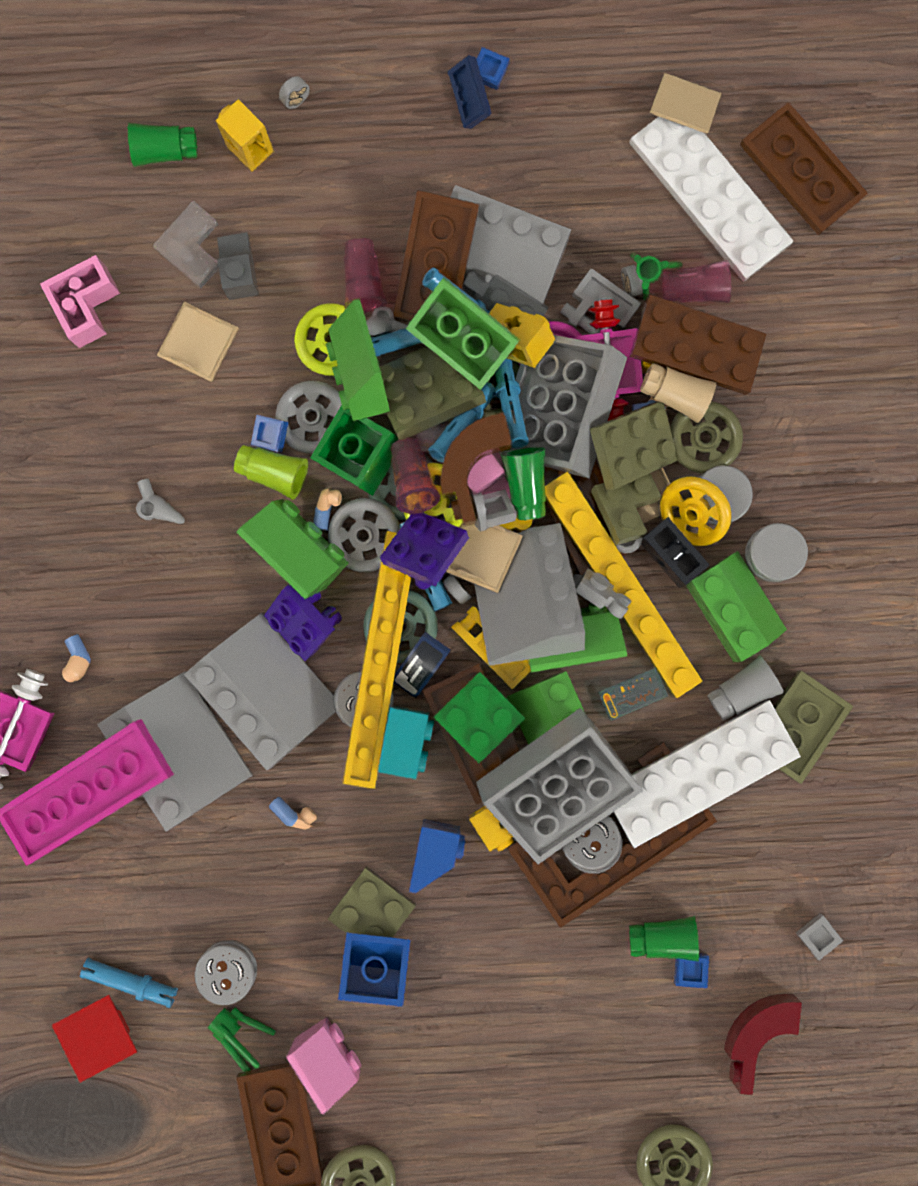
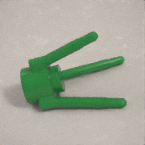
(650, 270)
(224, 1029)

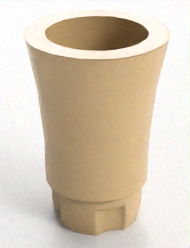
(679, 391)

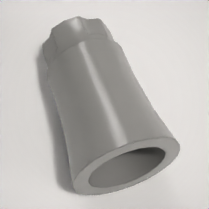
(745, 689)

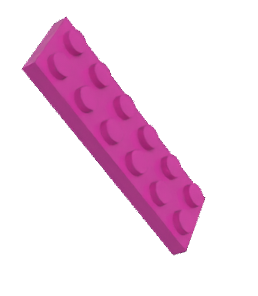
(84, 792)

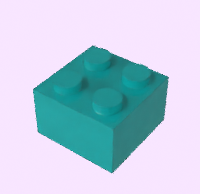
(404, 741)

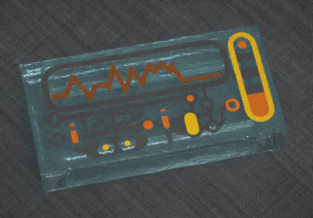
(632, 694)

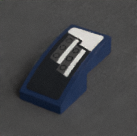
(420, 664)

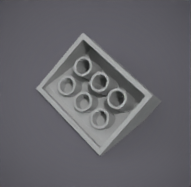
(514, 245)
(566, 398)
(536, 605)
(263, 691)
(192, 744)
(558, 786)

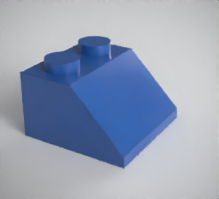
(436, 852)
(374, 969)

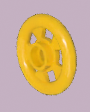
(698, 487)

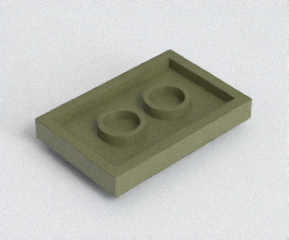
(633, 445)
(811, 719)

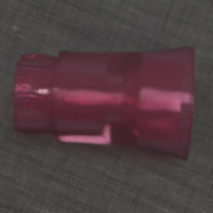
(363, 275)
(698, 283)
(412, 478)

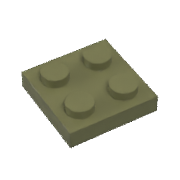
(372, 907)

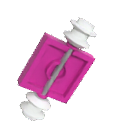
(22, 723)

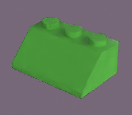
(462, 333)
(357, 364)
(294, 547)
(736, 607)
(602, 642)
(545, 704)

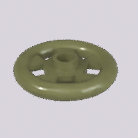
(732, 434)
(679, 1136)
(370, 1158)

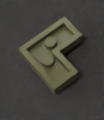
(620, 505)

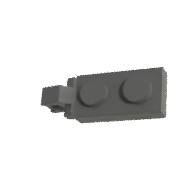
(498, 290)

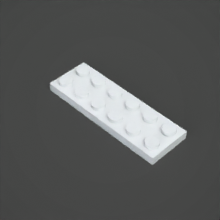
(712, 195)
(706, 772)

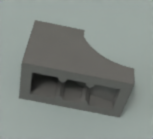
(237, 266)

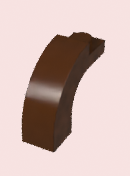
(475, 442)

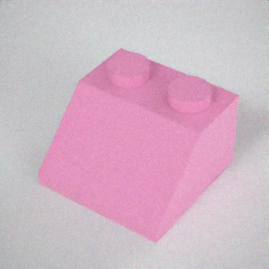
(324, 1063)

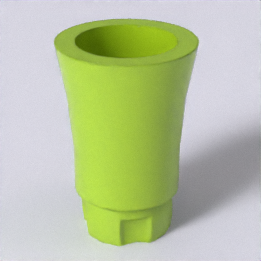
(272, 470)

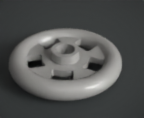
(287, 409)
(356, 509)

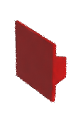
(94, 1038)

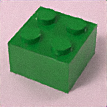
(356, 450)
(479, 717)

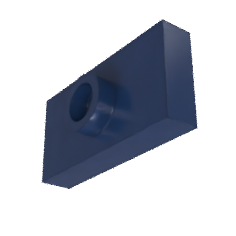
(469, 92)

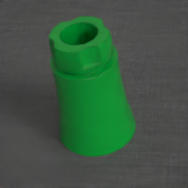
(160, 143)
(526, 481)
(665, 939)

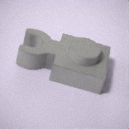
(600, 592)

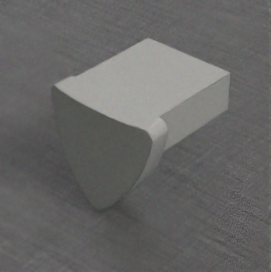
(492, 509)

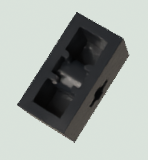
(674, 553)

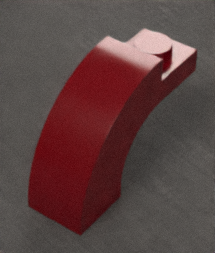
(753, 1029)

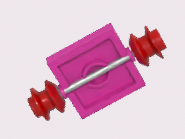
(623, 342)

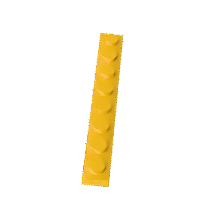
(606, 559)
(377, 675)

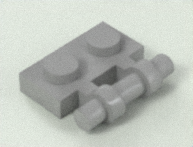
(596, 288)

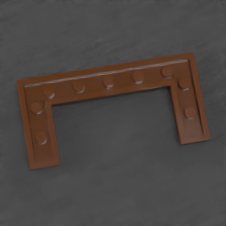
(573, 897)

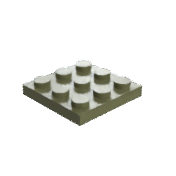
(425, 392)

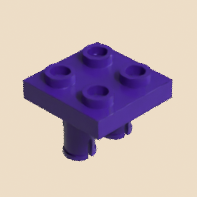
(424, 549)
(301, 622)

